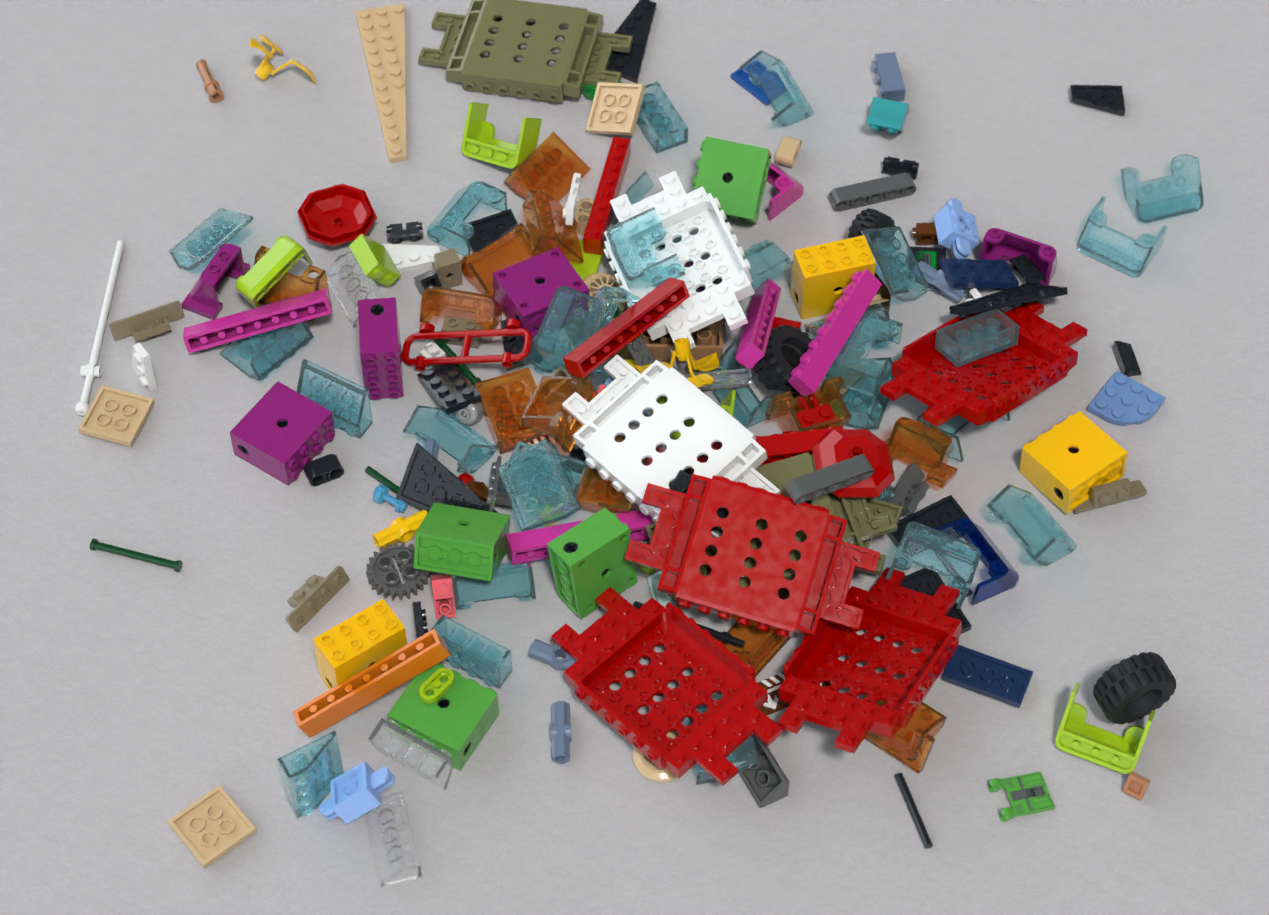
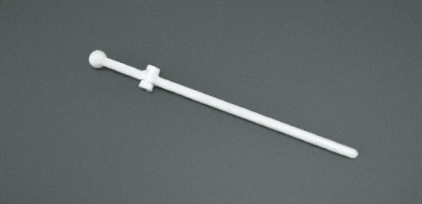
(90, 370)

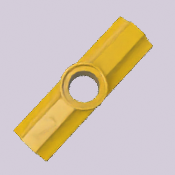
(400, 530)

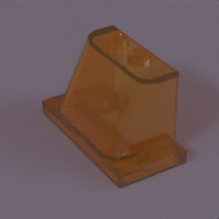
(786, 407)
(546, 411)
(924, 446)
(915, 741)

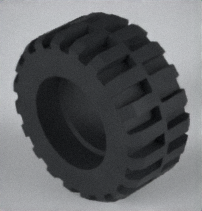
(772, 367)
(1134, 687)

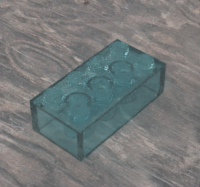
(661, 120)
(977, 337)
(475, 653)

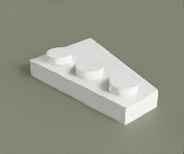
(573, 199)
(411, 256)
(142, 366)

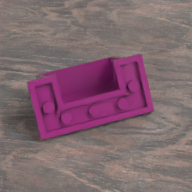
(203, 295)

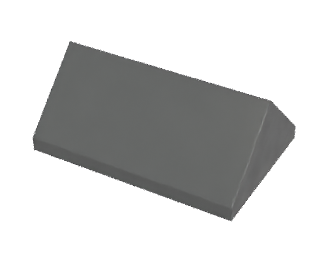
(765, 780)

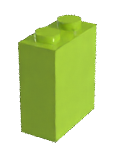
(374, 260)

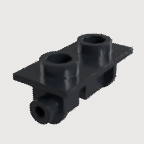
(894, 166)
(411, 231)
(1027, 269)

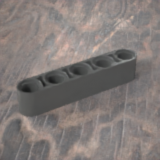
(872, 192)
(829, 479)

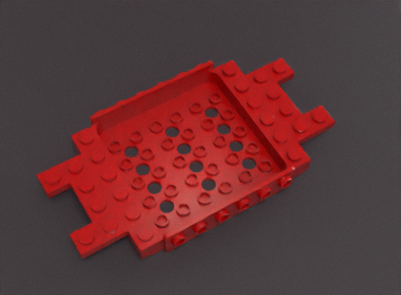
(1038, 346)
(820, 573)
(888, 612)
(618, 645)

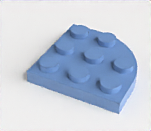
(1125, 401)

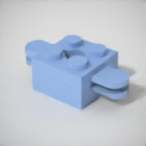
(956, 229)
(356, 792)

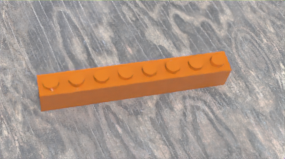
(371, 683)

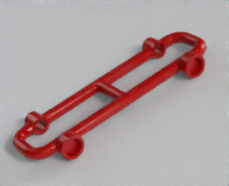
(426, 332)

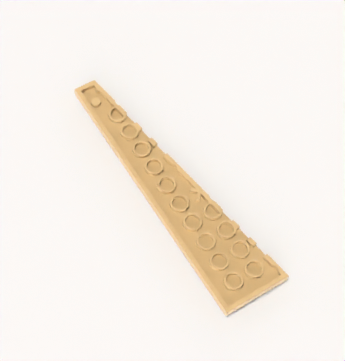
(385, 54)

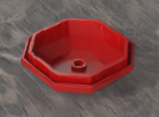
(336, 215)
(843, 444)

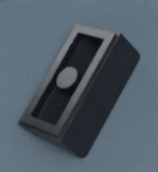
(1126, 359)

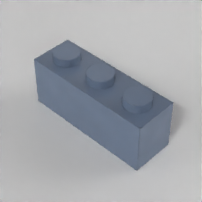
(888, 76)

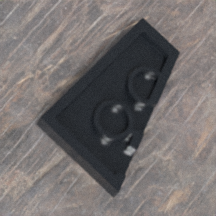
(491, 229)

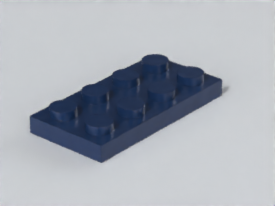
(978, 273)
(988, 676)

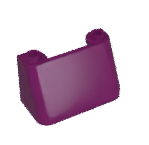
(1007, 245)

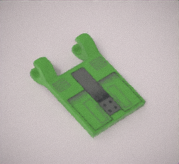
(1025, 793)

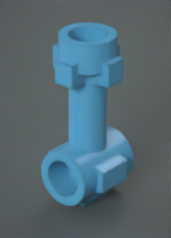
(381, 494)

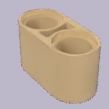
(788, 151)
(582, 214)

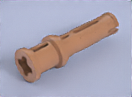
(211, 86)

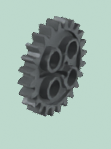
(380, 576)

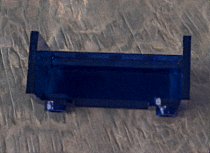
(1000, 570)

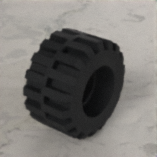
(869, 219)

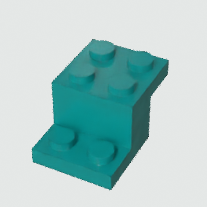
(887, 115)

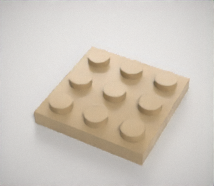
(615, 108)
(116, 416)
(211, 826)

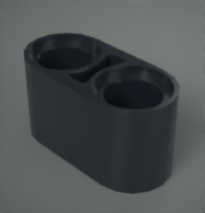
(323, 470)

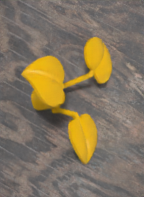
(266, 67)
(683, 352)

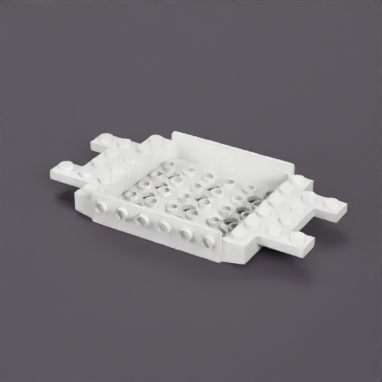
(679, 216)
(625, 402)

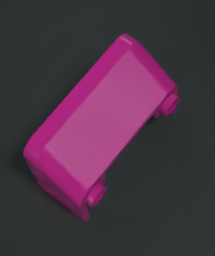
(788, 187)

